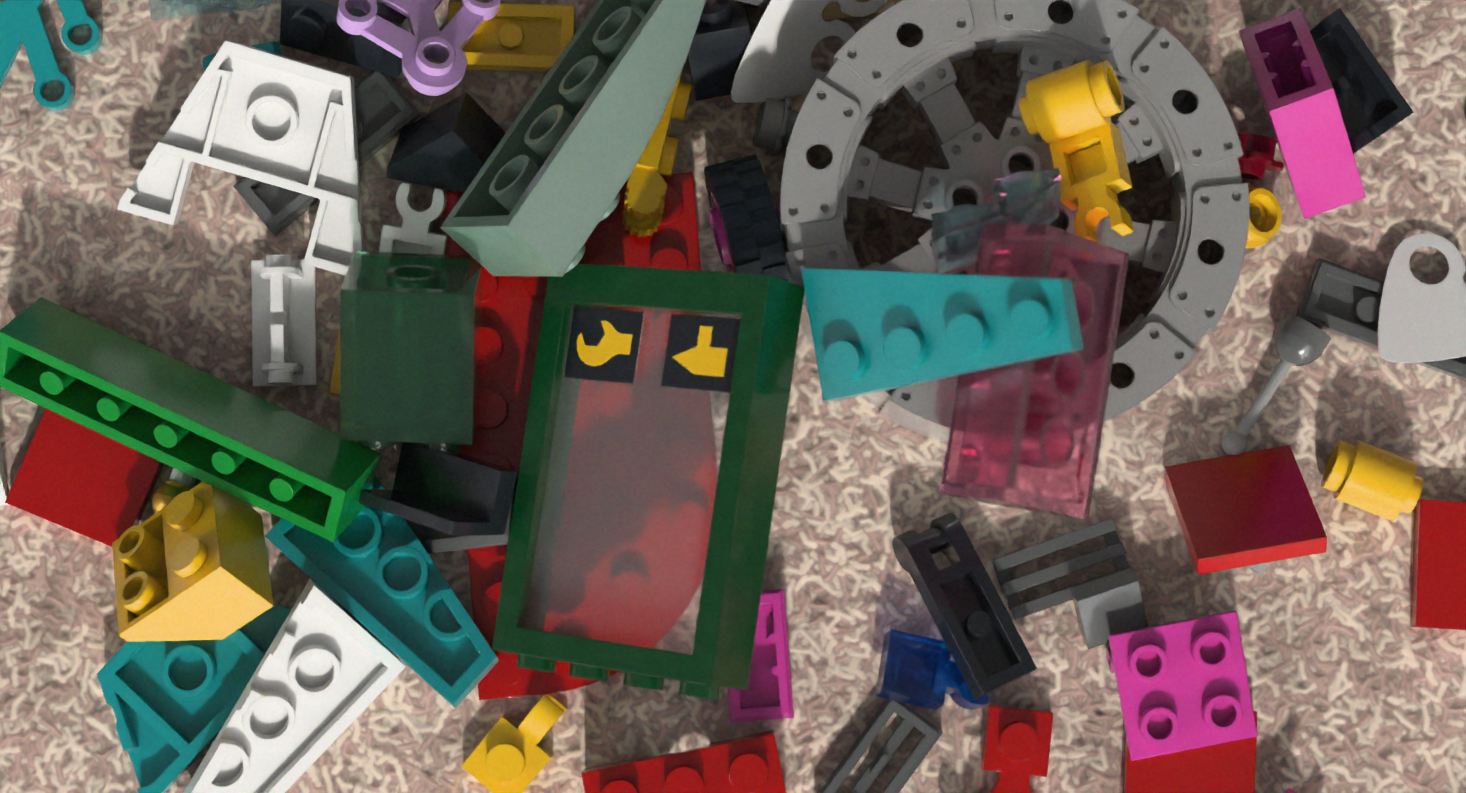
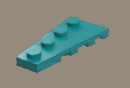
(923, 327)

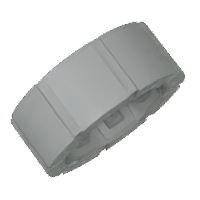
(1169, 114)

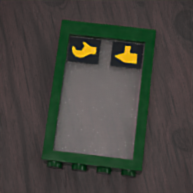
(649, 475)

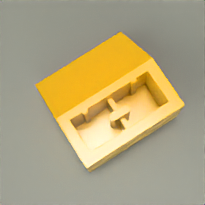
(192, 569)

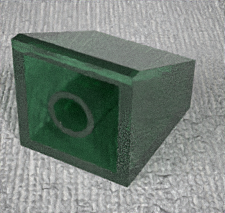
(410, 349)

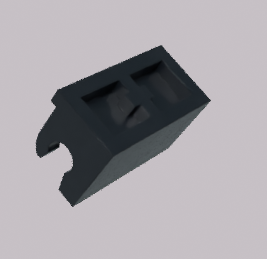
(1362, 88)

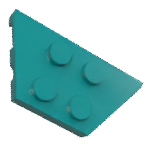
(179, 695)

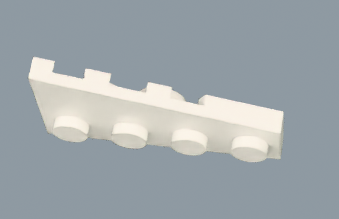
(298, 700)

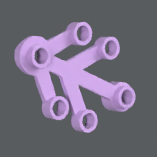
(425, 39)

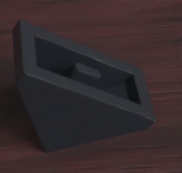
(446, 146)

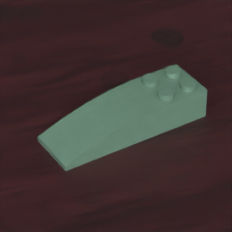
(576, 139)

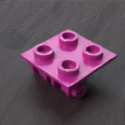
(1182, 685)

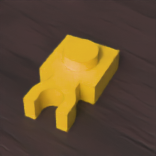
(1092, 174)

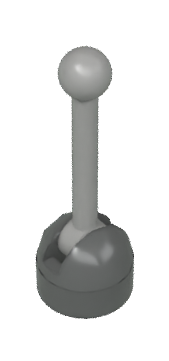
(1297, 345)

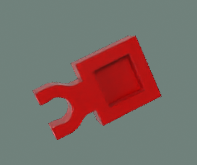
(1016, 746)

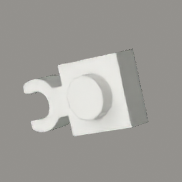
(415, 233)

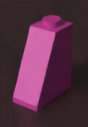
(1303, 113)

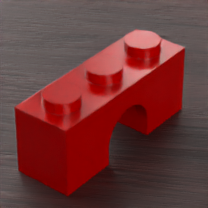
(723, 766)

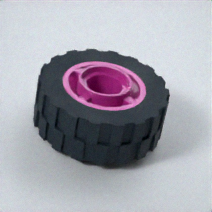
(745, 218)

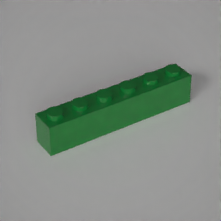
(185, 418)

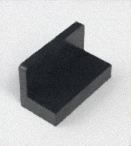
(447, 492)

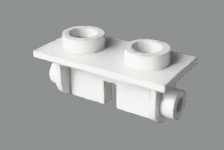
(283, 322)

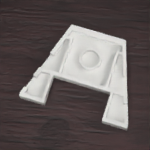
(270, 124)

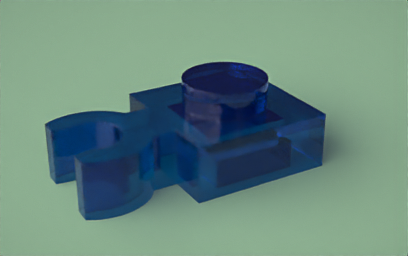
(921, 673)

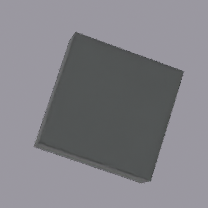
(1108, 607)

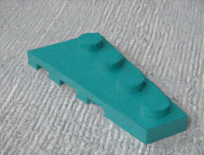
(396, 594)

